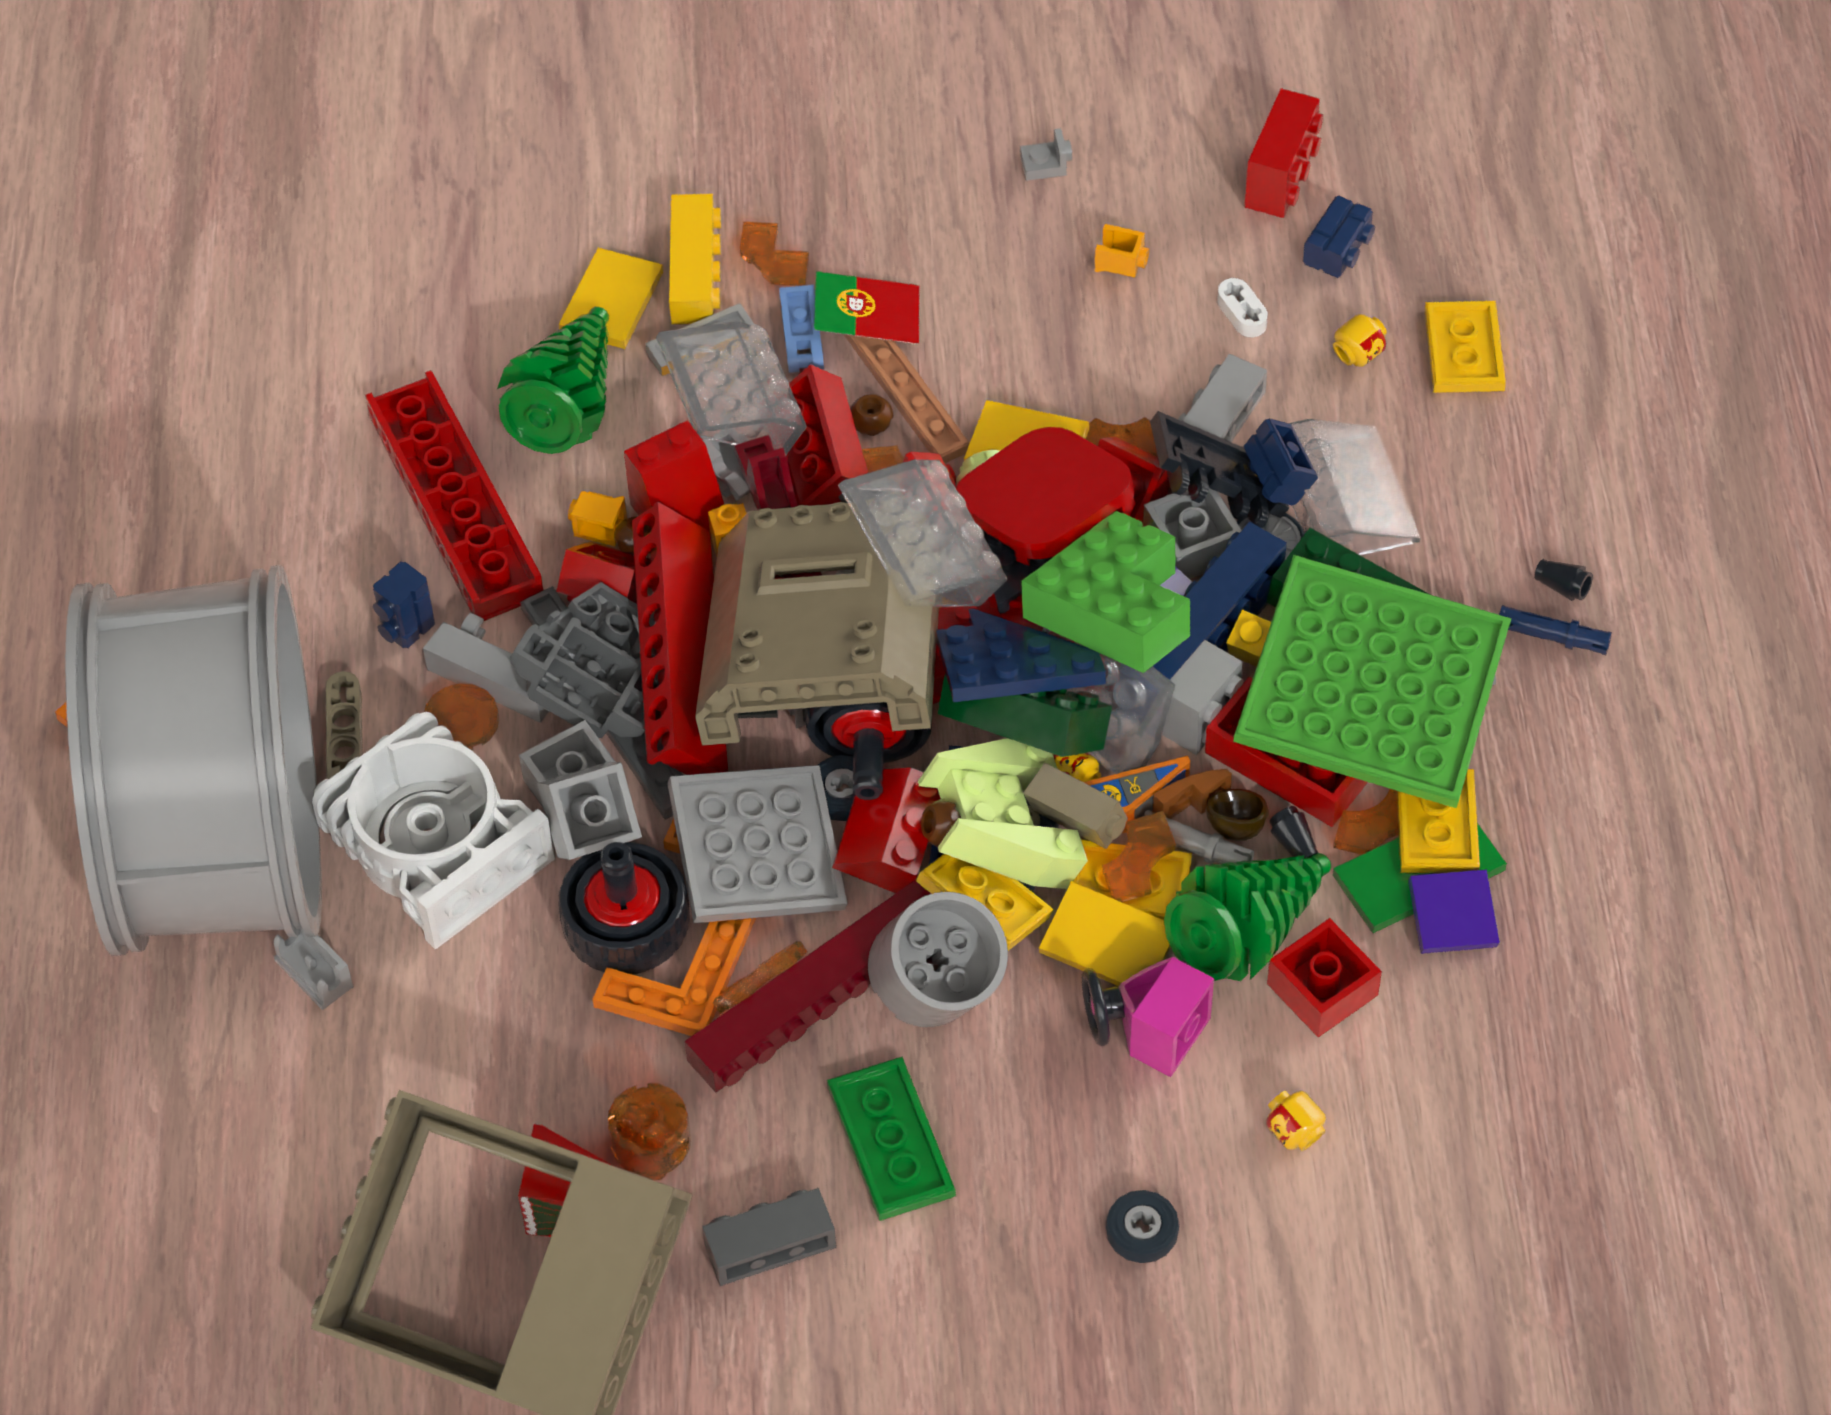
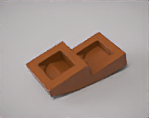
(1192, 790)

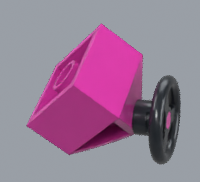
(1160, 1011)

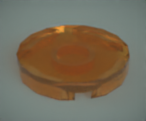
(466, 712)

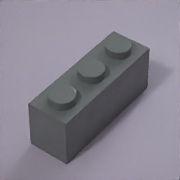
(769, 1236)

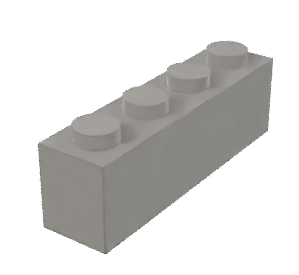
(1228, 398)

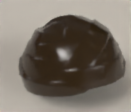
(1237, 813)

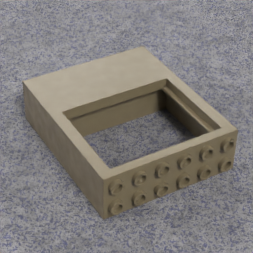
(588, 1291)

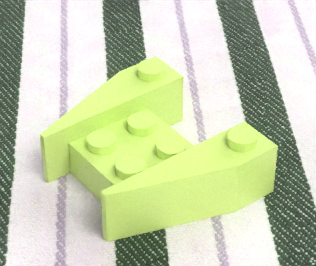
(995, 819)

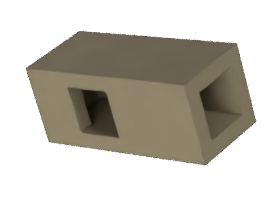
(1076, 805)

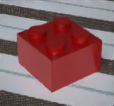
(1324, 977)

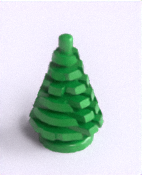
(558, 386)
(1240, 912)

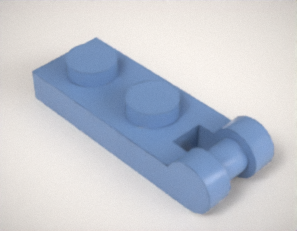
(798, 325)

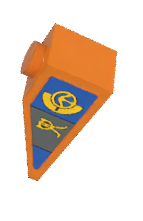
(1137, 786)

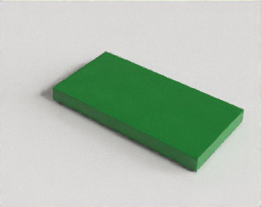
(1383, 892)
(891, 1138)

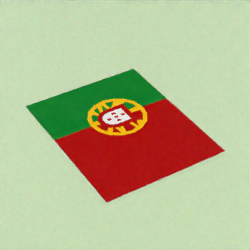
(867, 307)

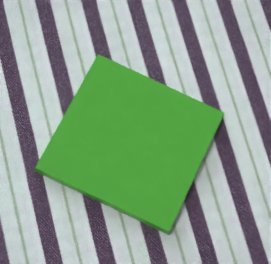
(1373, 681)

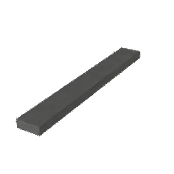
(632, 749)

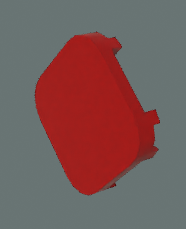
(1046, 491)

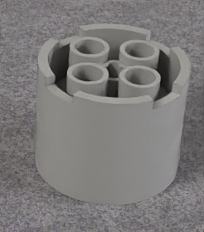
(960, 939)

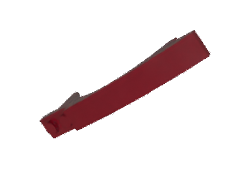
(768, 478)

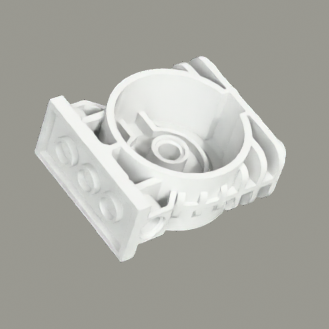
(423, 783)

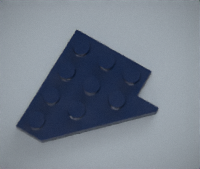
(1012, 659)

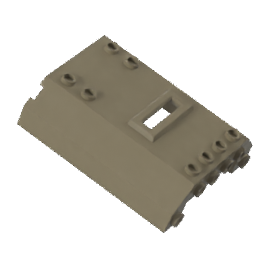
(814, 635)

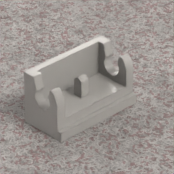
(313, 967)

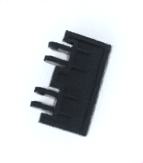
(1205, 461)

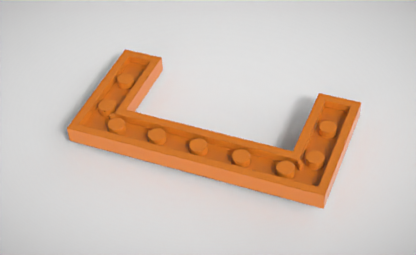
(692, 1005)

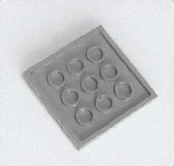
(756, 843)

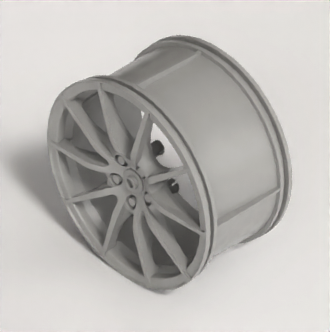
(193, 760)

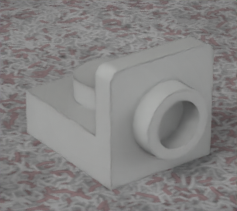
(1046, 159)

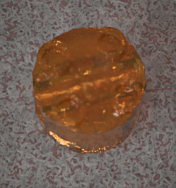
(649, 1130)

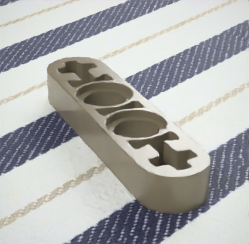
(342, 736)

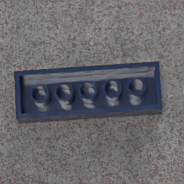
(1230, 584)

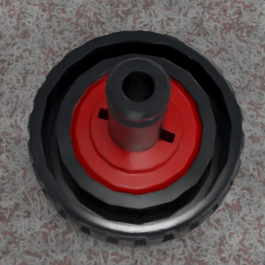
(867, 736)
(624, 908)

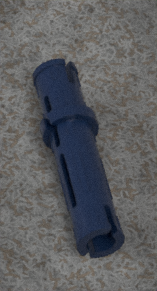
(1559, 631)

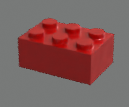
(1283, 153)

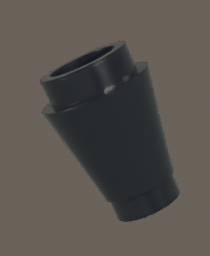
(1566, 579)
(1293, 832)

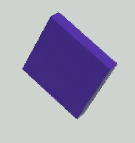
(1453, 911)

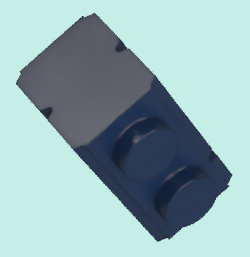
(1338, 237)
(1280, 462)
(403, 605)

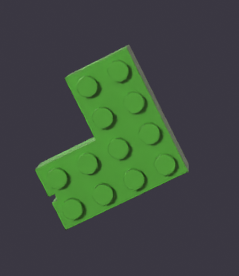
(1110, 593)

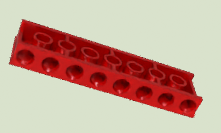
(455, 497)
(683, 593)

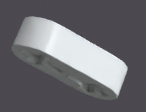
(1247, 304)

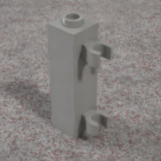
(468, 659)

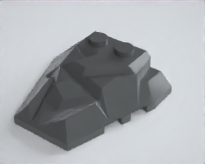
(588, 663)

